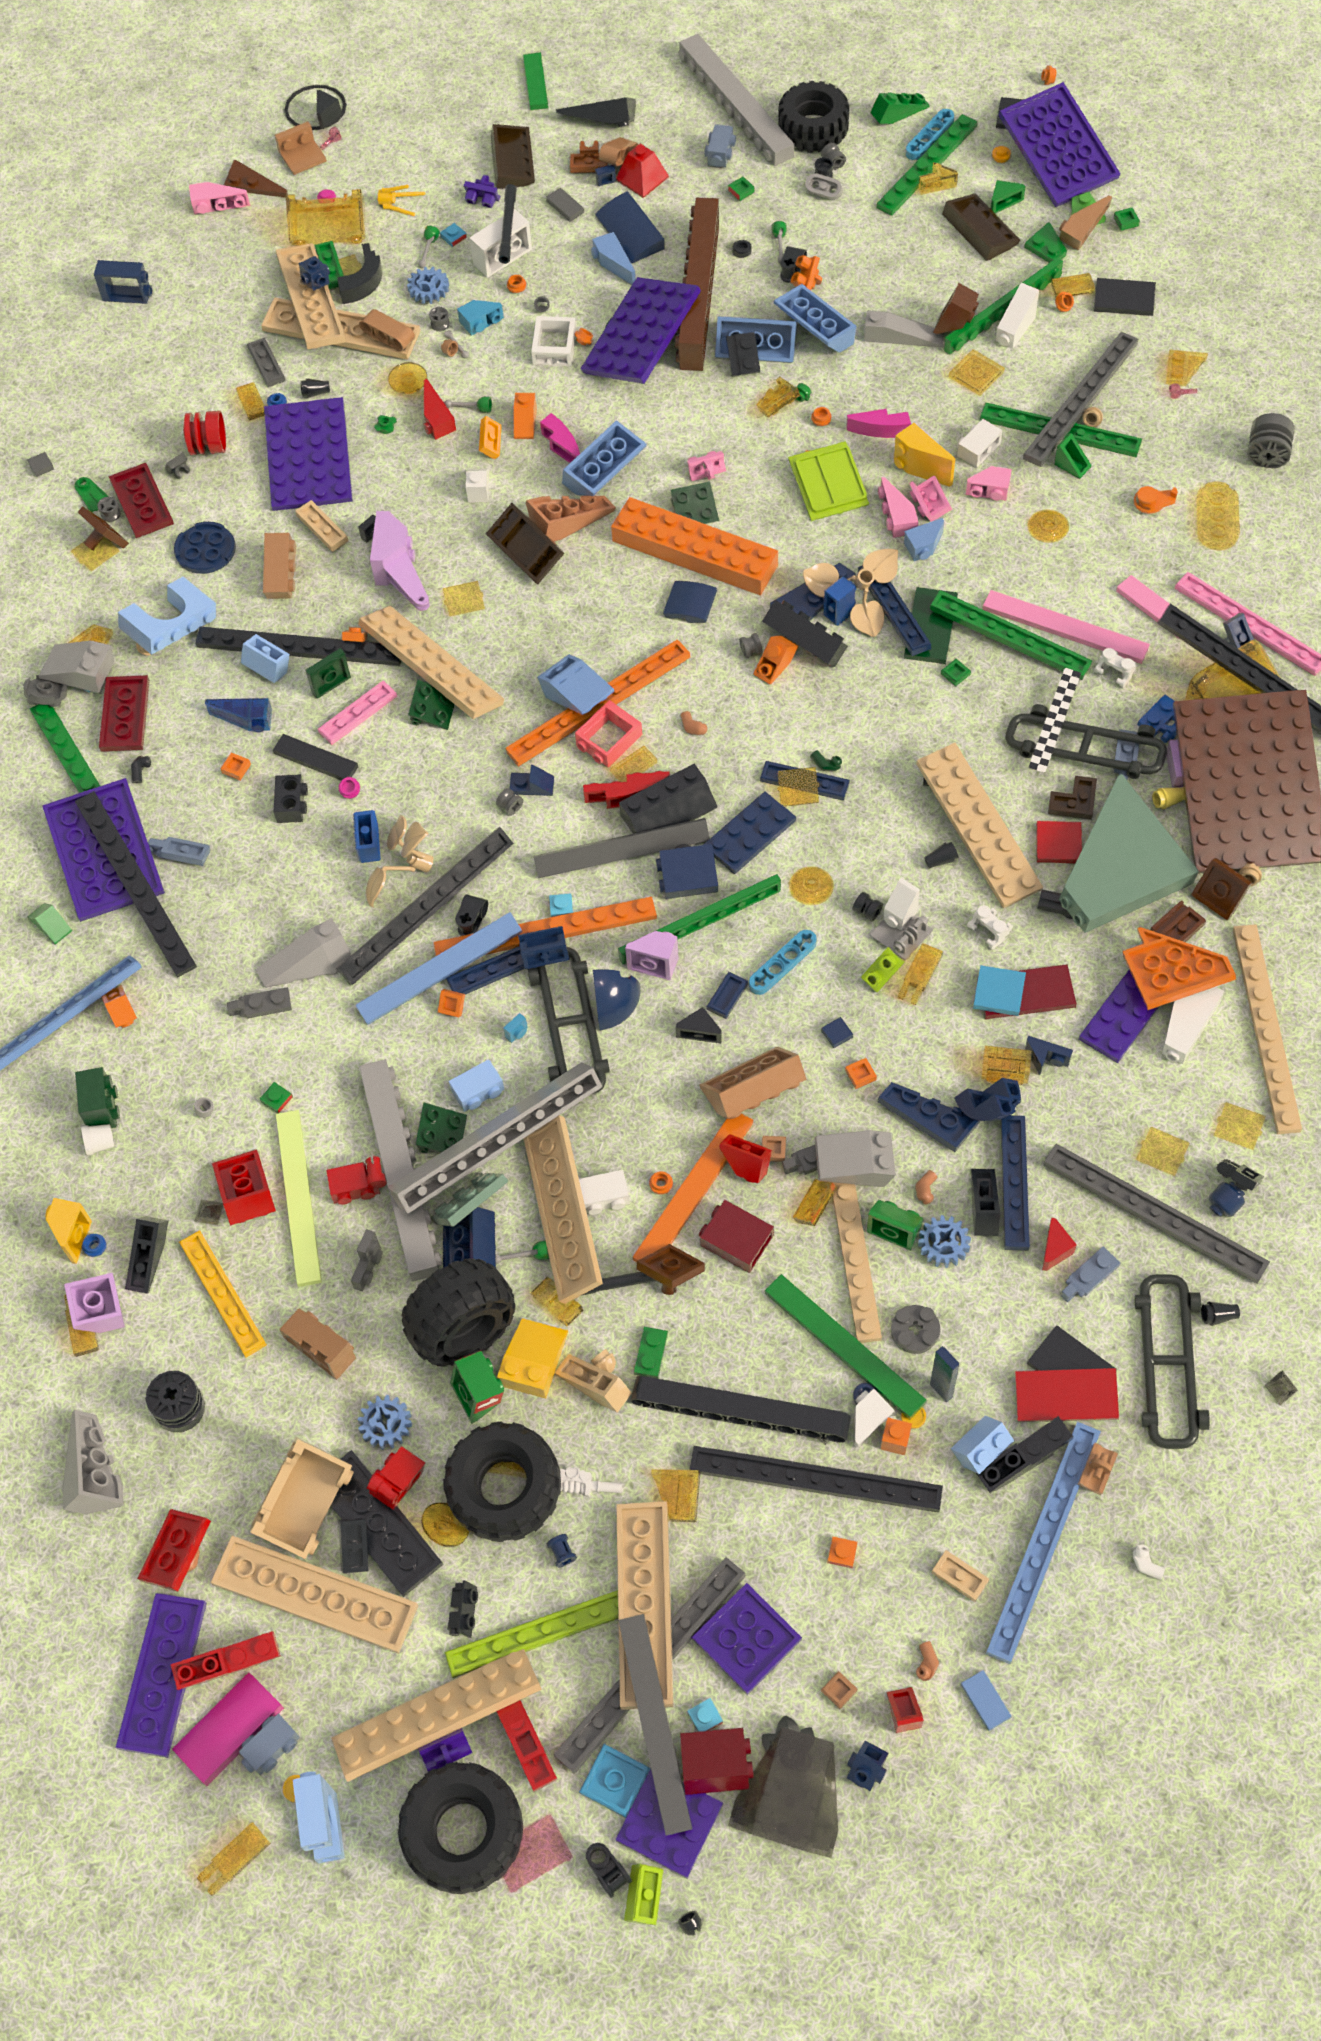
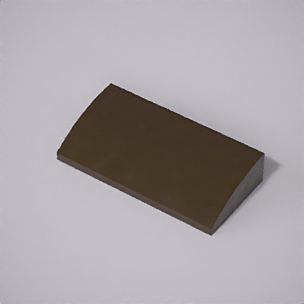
(512, 156)
(980, 226)

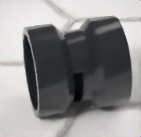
(824, 166)
(867, 906)

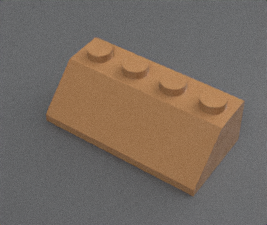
(754, 1082)

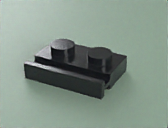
(743, 354)

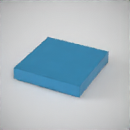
(999, 990)
(614, 1780)

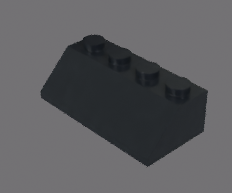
(669, 801)

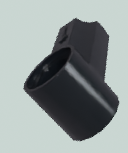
(1050, 902)

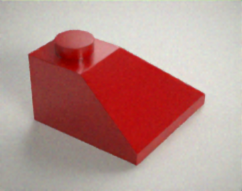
(641, 171)

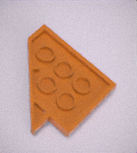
(1174, 969)

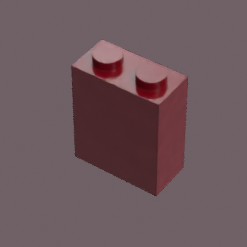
(736, 1235)
(715, 1761)

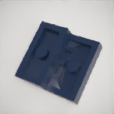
(690, 601)

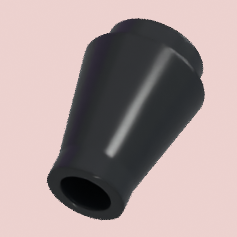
(314, 387)
(942, 855)
(1216, 1313)

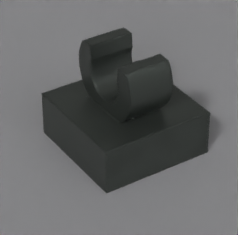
(176, 464)

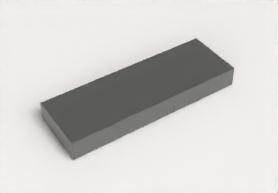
(266, 362)

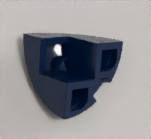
(614, 997)
(991, 1104)

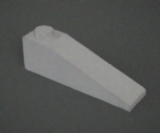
(895, 329)
(310, 955)
(88, 1477)

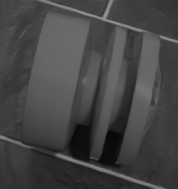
(1271, 440)

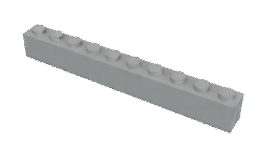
(736, 100)
(494, 1137)
(397, 1163)

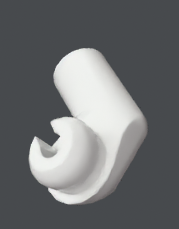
(1144, 1563)

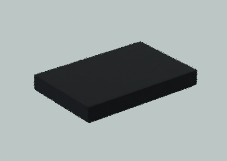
(1124, 296)
(1065, 1352)

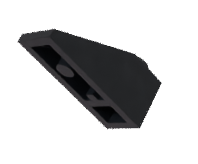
(985, 1202)
(145, 1253)

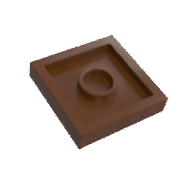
(101, 530)
(1221, 888)
(670, 1267)

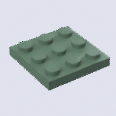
(468, 1199)

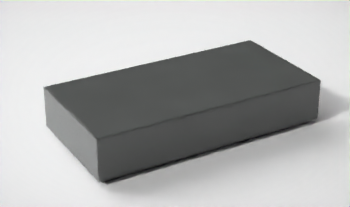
(565, 204)

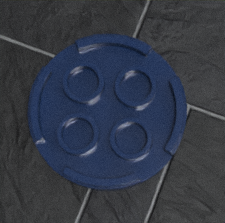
(205, 547)

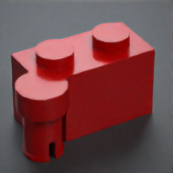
(356, 1181)
(396, 1477)

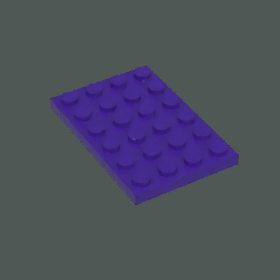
(1059, 144)
(640, 330)
(308, 453)
(87, 870)

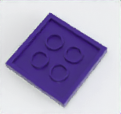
(747, 1638)
(645, 1831)

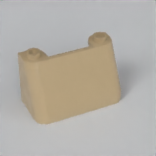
(300, 1498)

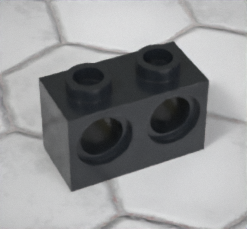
(286, 799)

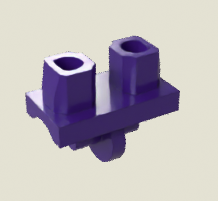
(483, 189)
(445, 1750)

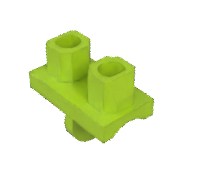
(882, 969)

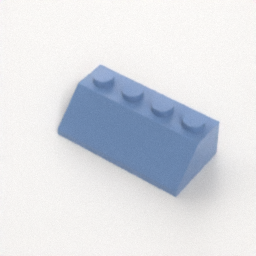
(818, 317)
(773, 337)
(602, 460)

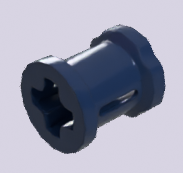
(561, 1550)

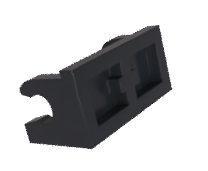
(353, 1545)

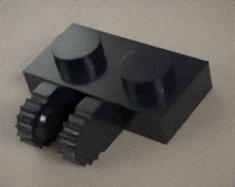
(1244, 1177)

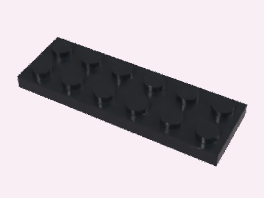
(390, 1535)

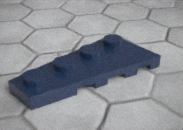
(808, 602)
(938, 1121)

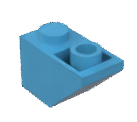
(479, 315)

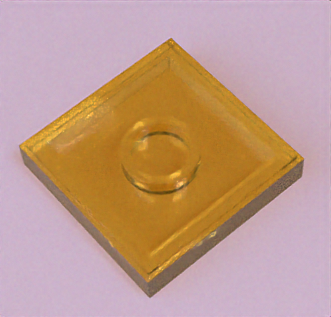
(976, 372)

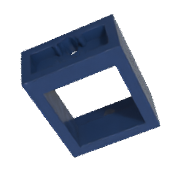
(119, 293)

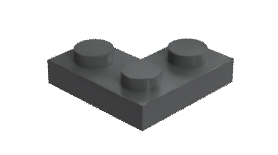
(369, 1254)

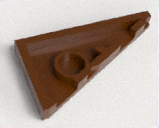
(245, 178)

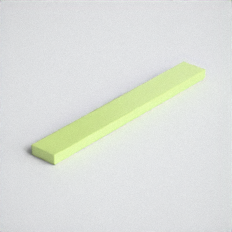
(298, 1199)

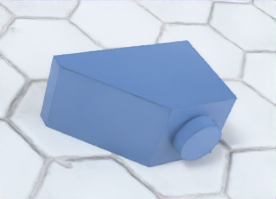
(923, 539)

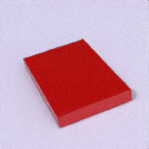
(174, 1550)

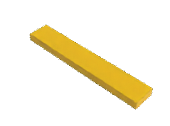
(222, 1294)

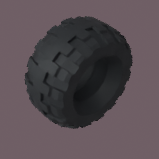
(458, 1311)
(473, 1460)
(426, 1804)

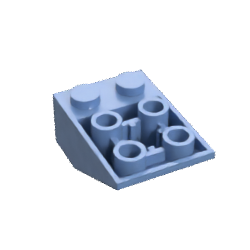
(574, 685)

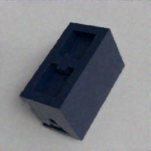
(543, 947)

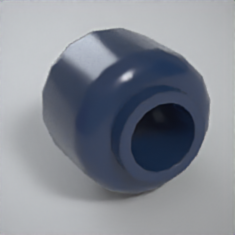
(1226, 1199)

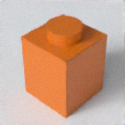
(896, 1436)

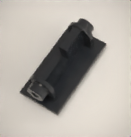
(464, 1598)

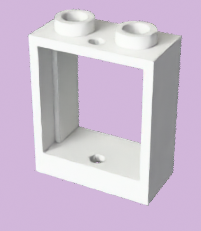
(562, 355)

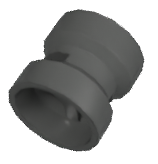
(833, 152)

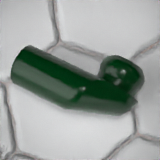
(826, 764)

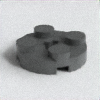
(44, 692)
(906, 1338)

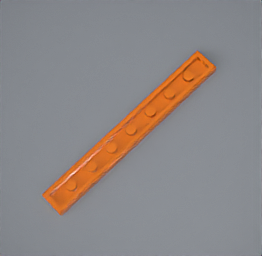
(692, 1189)

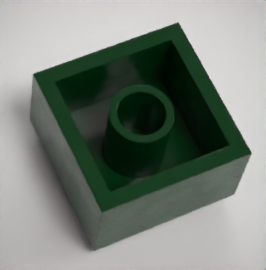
(97, 1097)

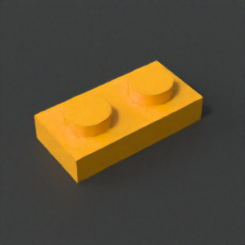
(490, 437)

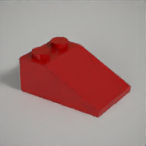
(243, 1187)

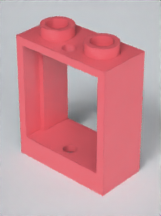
(620, 718)

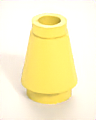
(1167, 797)

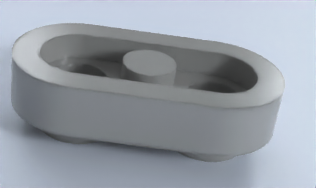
(826, 184)

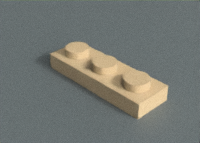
(321, 525)

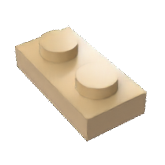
(960, 1575)

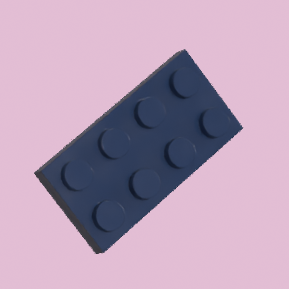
(750, 832)

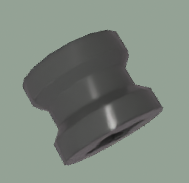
(439, 319)
(109, 509)
(751, 645)
(509, 801)

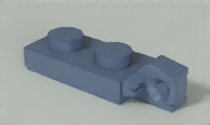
(1126, 752)
(180, 850)
(1090, 1274)

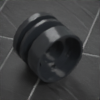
(184, 1410)

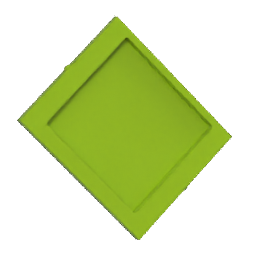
(828, 481)

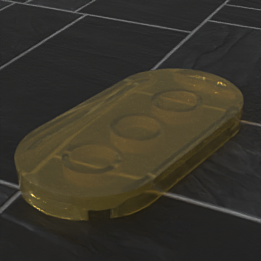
(1217, 516)

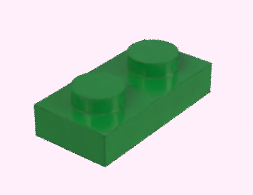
(651, 1352)

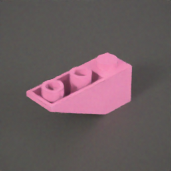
(215, 197)
(898, 508)

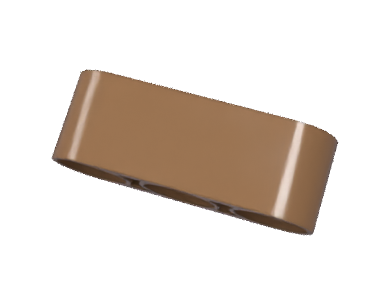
(616, 150)
(387, 330)

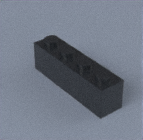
(805, 633)

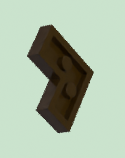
(1075, 805)

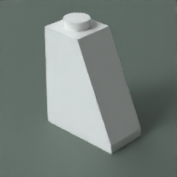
(1018, 316)

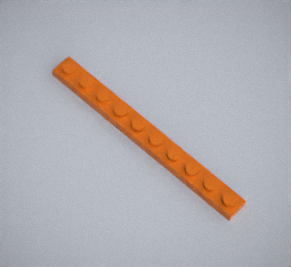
(623, 685)
(576, 923)

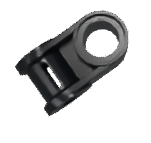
(788, 262)
(471, 914)
(610, 1872)

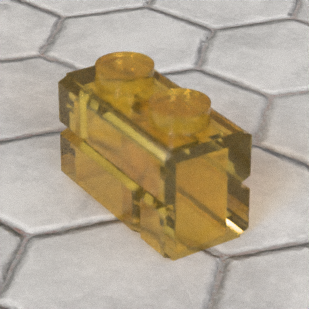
(1006, 1063)

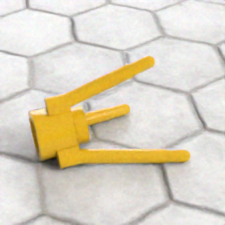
(387, 197)

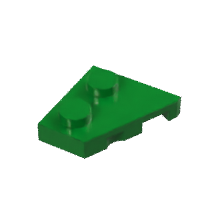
(1046, 244)

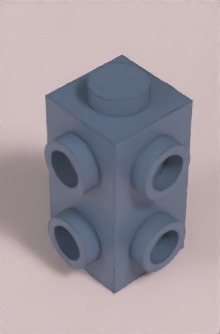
(720, 145)
(268, 1745)

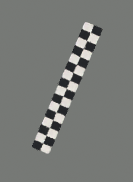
(1054, 720)

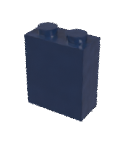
(687, 871)

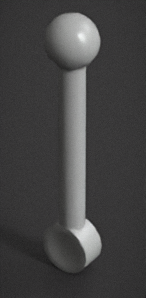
(448, 334)

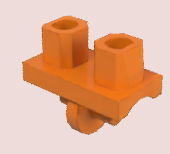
(809, 273)

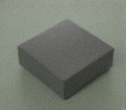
(40, 464)

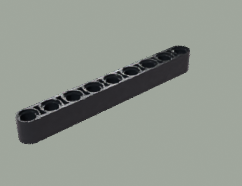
(741, 1409)

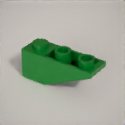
(894, 107)

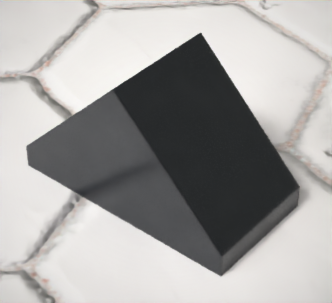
(327, 109)
(699, 1027)

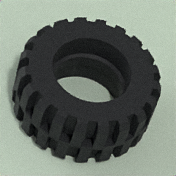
(814, 99)

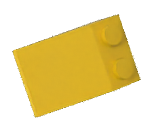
(923, 456)
(532, 1358)

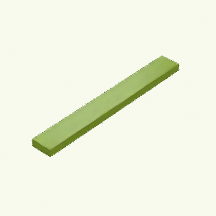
(533, 1633)

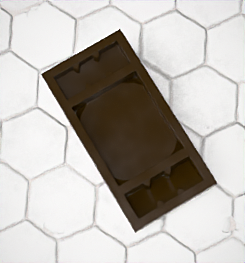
(525, 543)

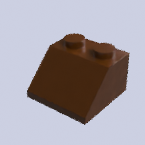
(957, 310)

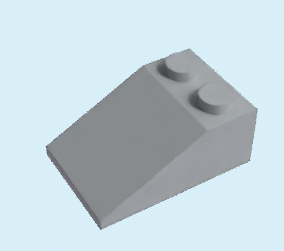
(79, 665)
(856, 1158)

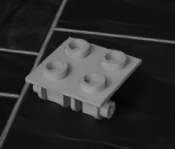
(906, 941)

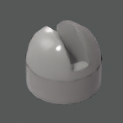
(207, 1104)

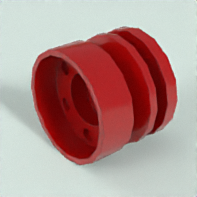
(202, 433)

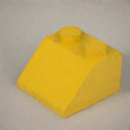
(69, 1225)

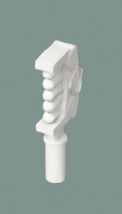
(581, 1481)

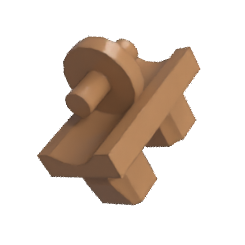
(1097, 1469)

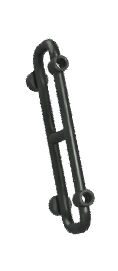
(1144, 736)
(539, 976)
(1189, 1303)

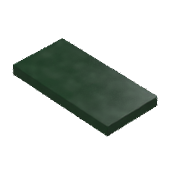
(935, 626)

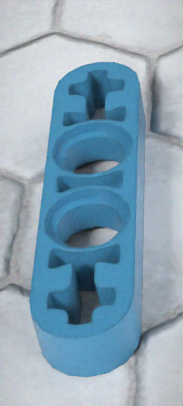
(927, 133)
(781, 961)

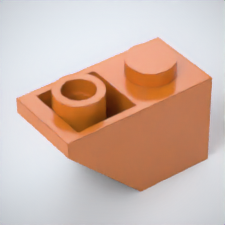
(775, 658)

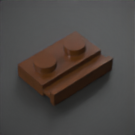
(1180, 923)

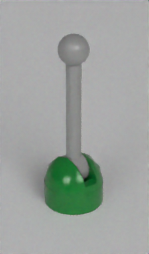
(776, 226)
(431, 234)
(484, 404)
(538, 1251)

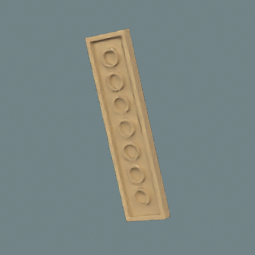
(312, 308)
(283, 321)
(431, 662)
(979, 825)
(562, 1210)
(645, 1589)
(315, 1594)
(435, 1714)

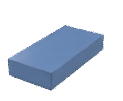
(986, 1700)

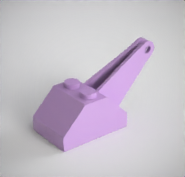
(393, 559)

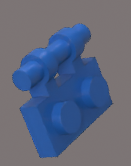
(1159, 716)

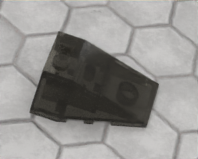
(792, 1795)

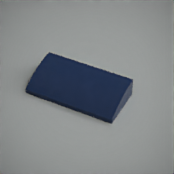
(631, 226)

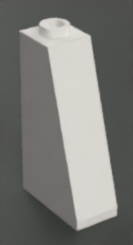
(1188, 1021)

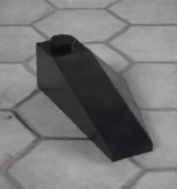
(614, 111)

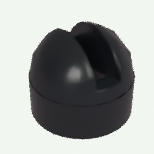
(690, 1922)

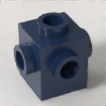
(314, 273)
(867, 1766)

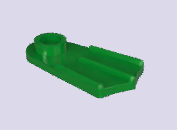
(89, 493)

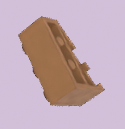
(279, 565)
(318, 1342)

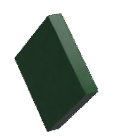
(328, 673)

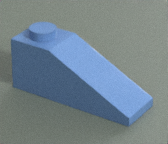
(612, 257)

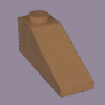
(1081, 224)

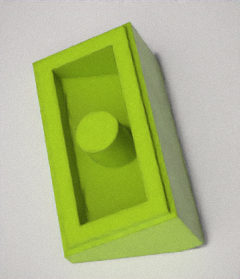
(643, 1894)

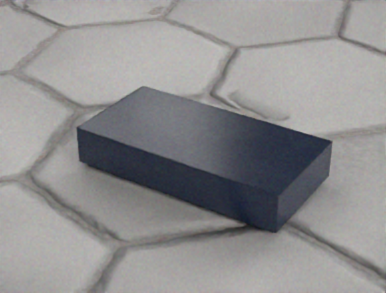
(727, 995)

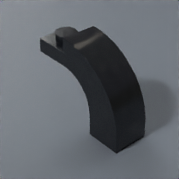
(365, 281)

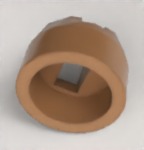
(448, 343)

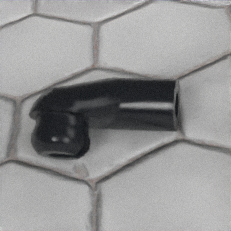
(137, 767)

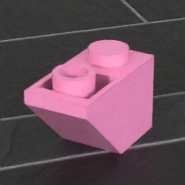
(990, 483)

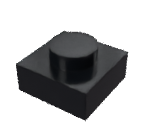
(367, 528)

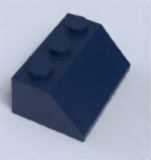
(471, 1238)

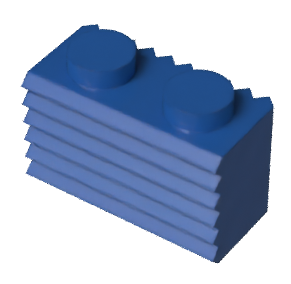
(839, 600)
(366, 836)

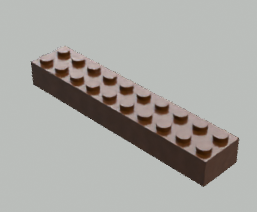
(699, 272)

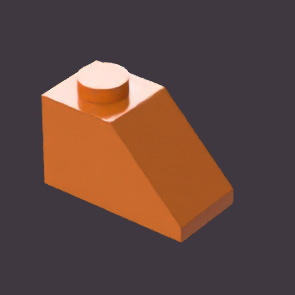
(524, 415)
(119, 1007)

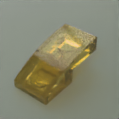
(547, 1296)

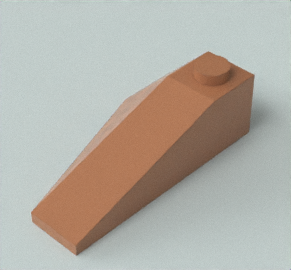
(566, 516)

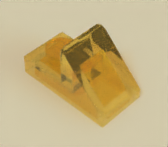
(940, 179)

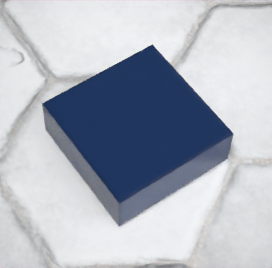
(605, 175)
(837, 1032)

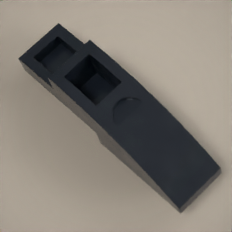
(1025, 1455)

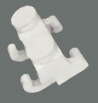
(1111, 658)
(987, 917)

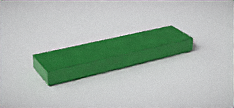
(535, 81)

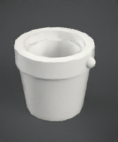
(97, 1138)

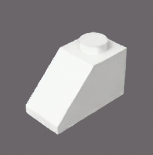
(477, 485)
(901, 905)
(869, 1415)

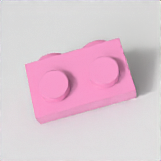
(931, 498)

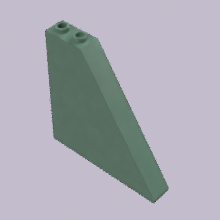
(1124, 862)

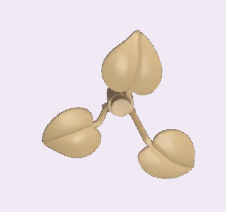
(877, 566)
(415, 858)

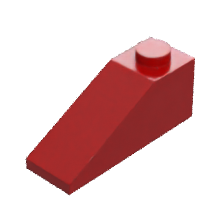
(437, 416)

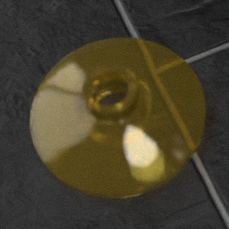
(407, 378)
(1048, 532)
(811, 893)
(443, 1526)

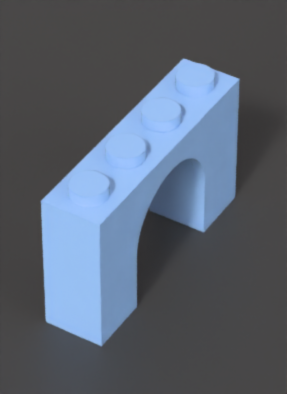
(156, 633)
(318, 1817)

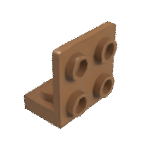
(299, 148)

